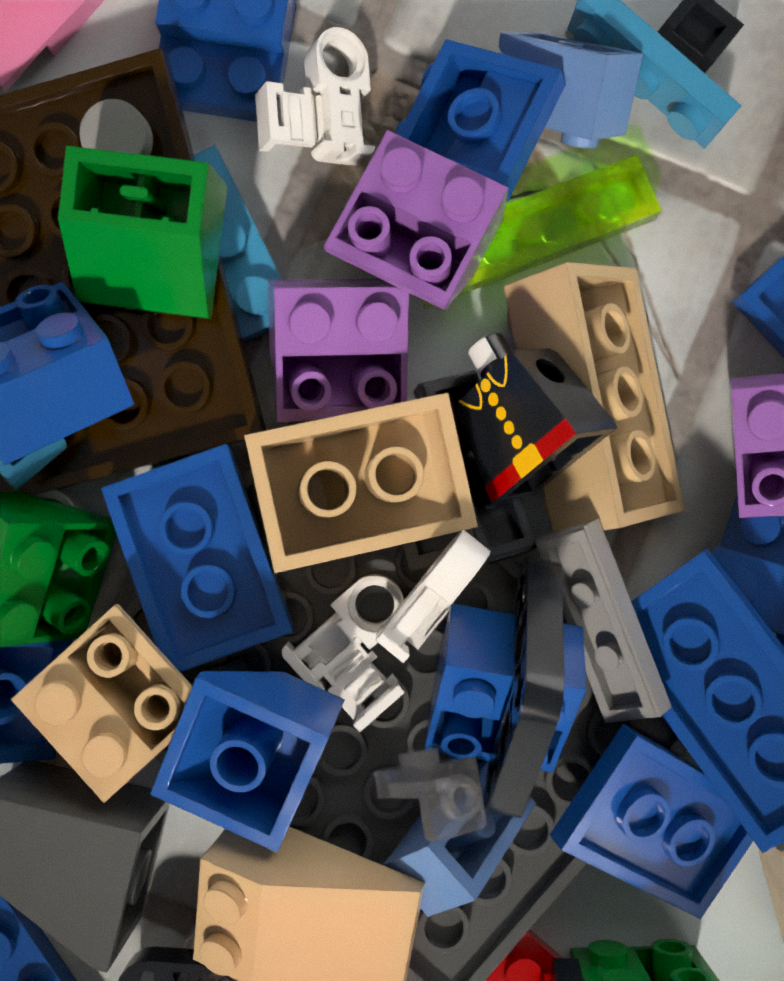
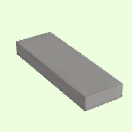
(614, 643)

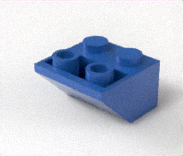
(53, 371)
(477, 681)

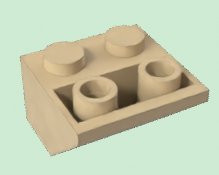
(107, 702)

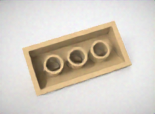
(602, 333)

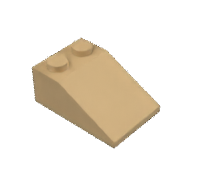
(360, 482)
(303, 912)

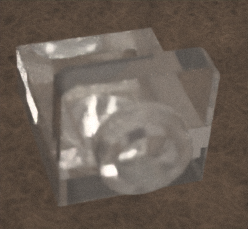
(445, 787)

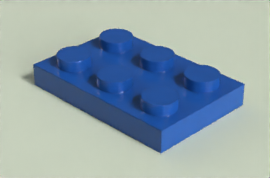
(198, 558)
(654, 824)

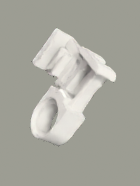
(325, 109)
(433, 595)
(338, 656)

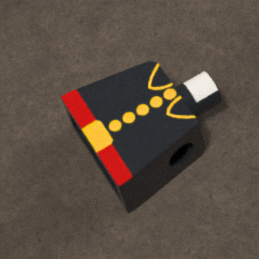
(527, 417)

